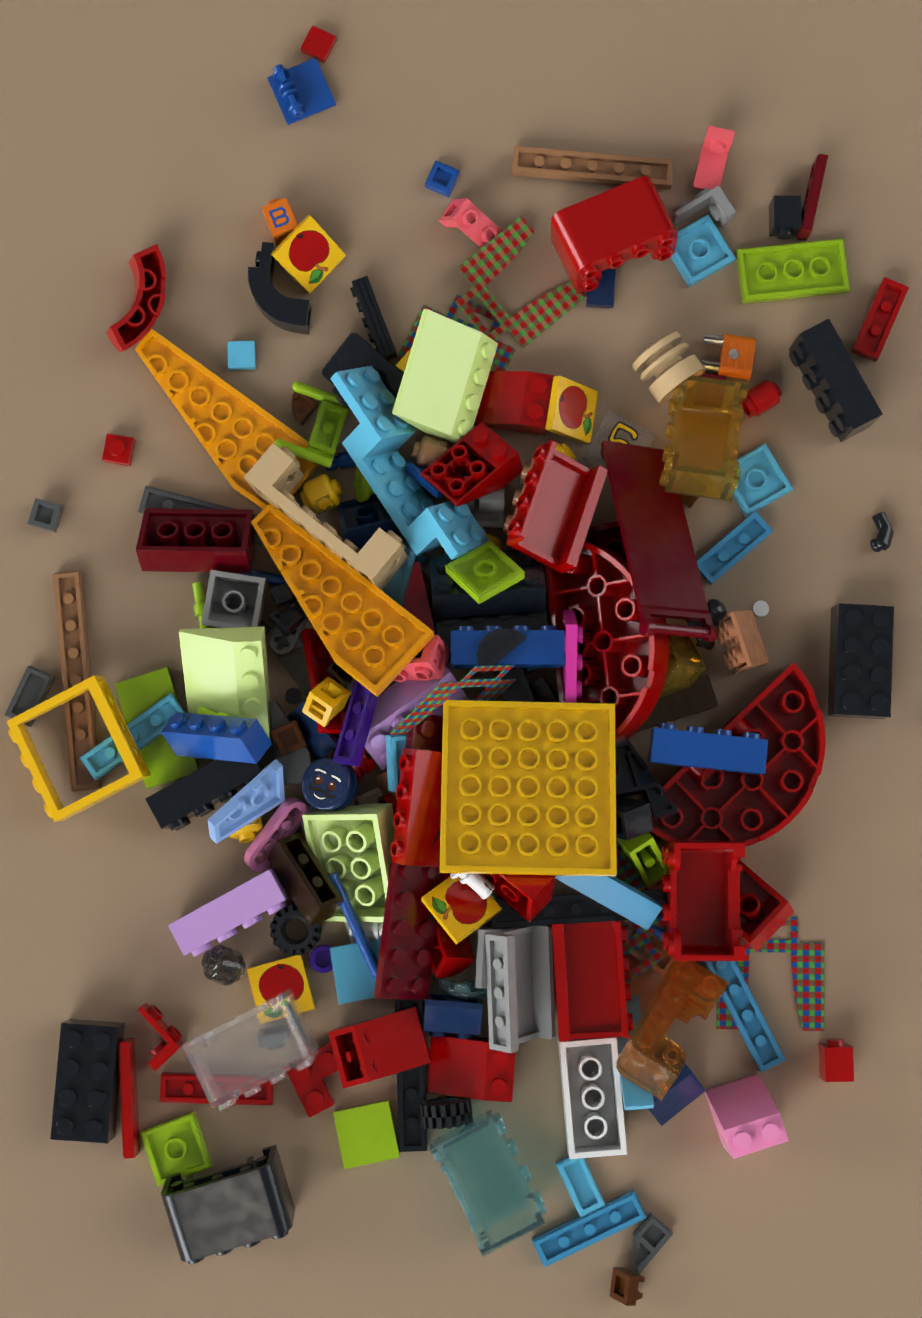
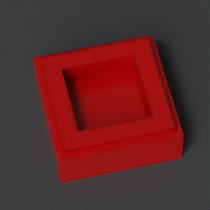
(318, 44)

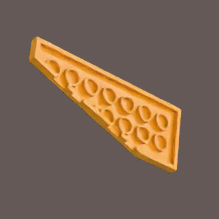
(220, 416)
(353, 617)

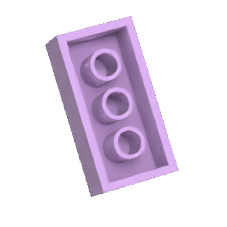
(395, 706)
(224, 914)

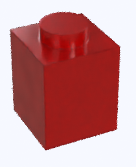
(836, 1061)

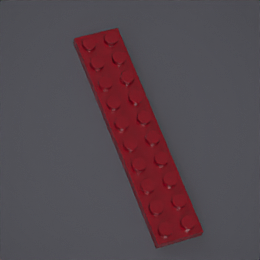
(407, 923)

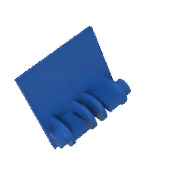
(301, 90)

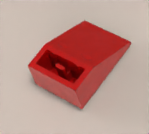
(484, 457)
(379, 1047)

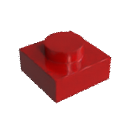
(118, 449)

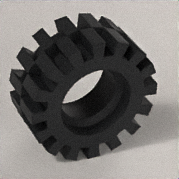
(283, 942)
(446, 1112)

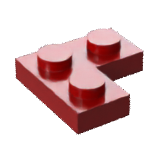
(310, 1082)

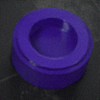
(320, 958)

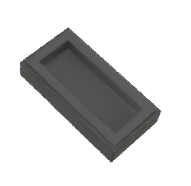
(30, 692)

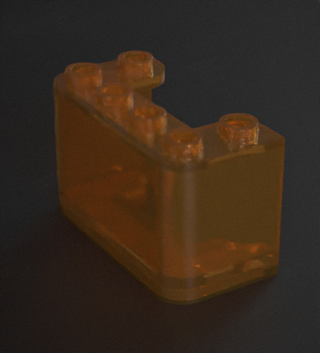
(648, 1055)

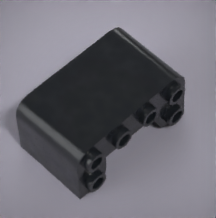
(229, 1207)

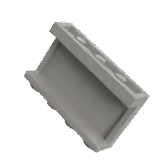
(520, 986)

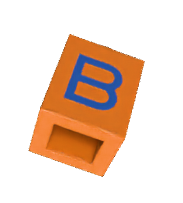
(279, 219)

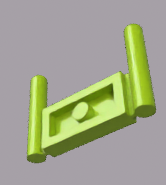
(325, 430)

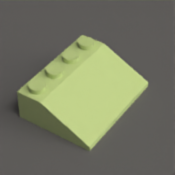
(444, 377)
(227, 672)
(357, 848)

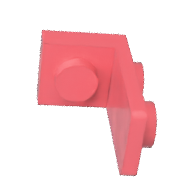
(713, 158)
(470, 221)
(430, 665)

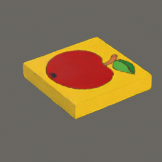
(308, 254)
(571, 410)
(459, 908)
(279, 975)

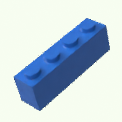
(540, 650)
(216, 737)
(708, 750)

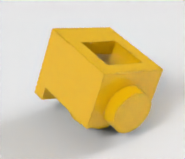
(326, 701)

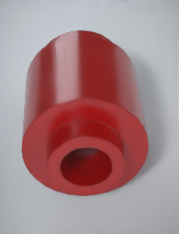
(761, 398)

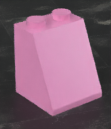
(745, 1116)

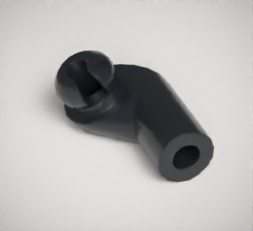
(885, 533)

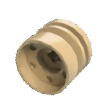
(665, 363)

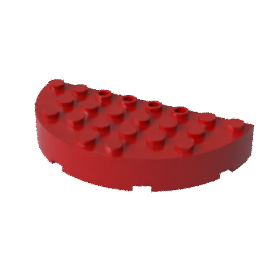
(616, 658)
(754, 805)

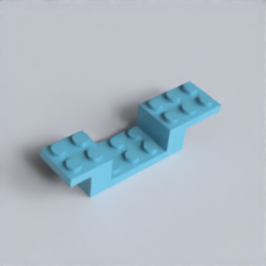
(374, 451)

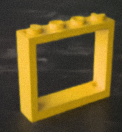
(117, 728)

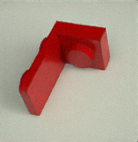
(169, 1033)

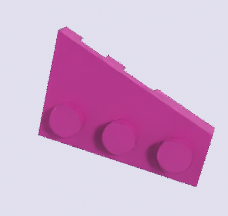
(573, 662)

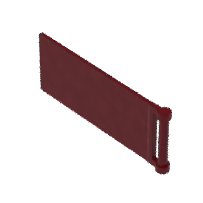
(656, 543)

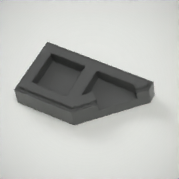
(648, 1240)

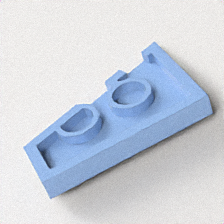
(249, 803)

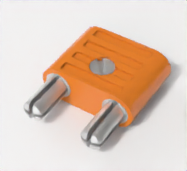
(735, 355)

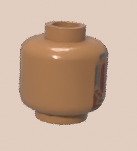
(428, 450)

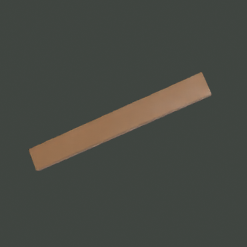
(75, 669)

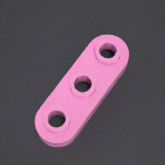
(281, 825)

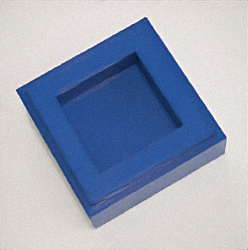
(442, 178)

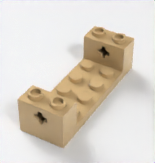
(275, 478)

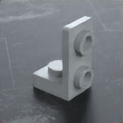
(719, 207)

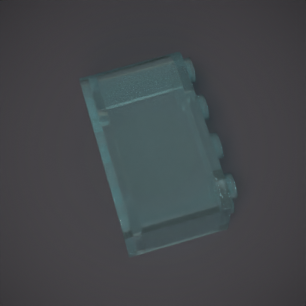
(489, 1181)

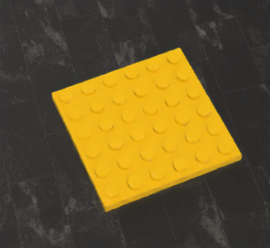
(528, 788)

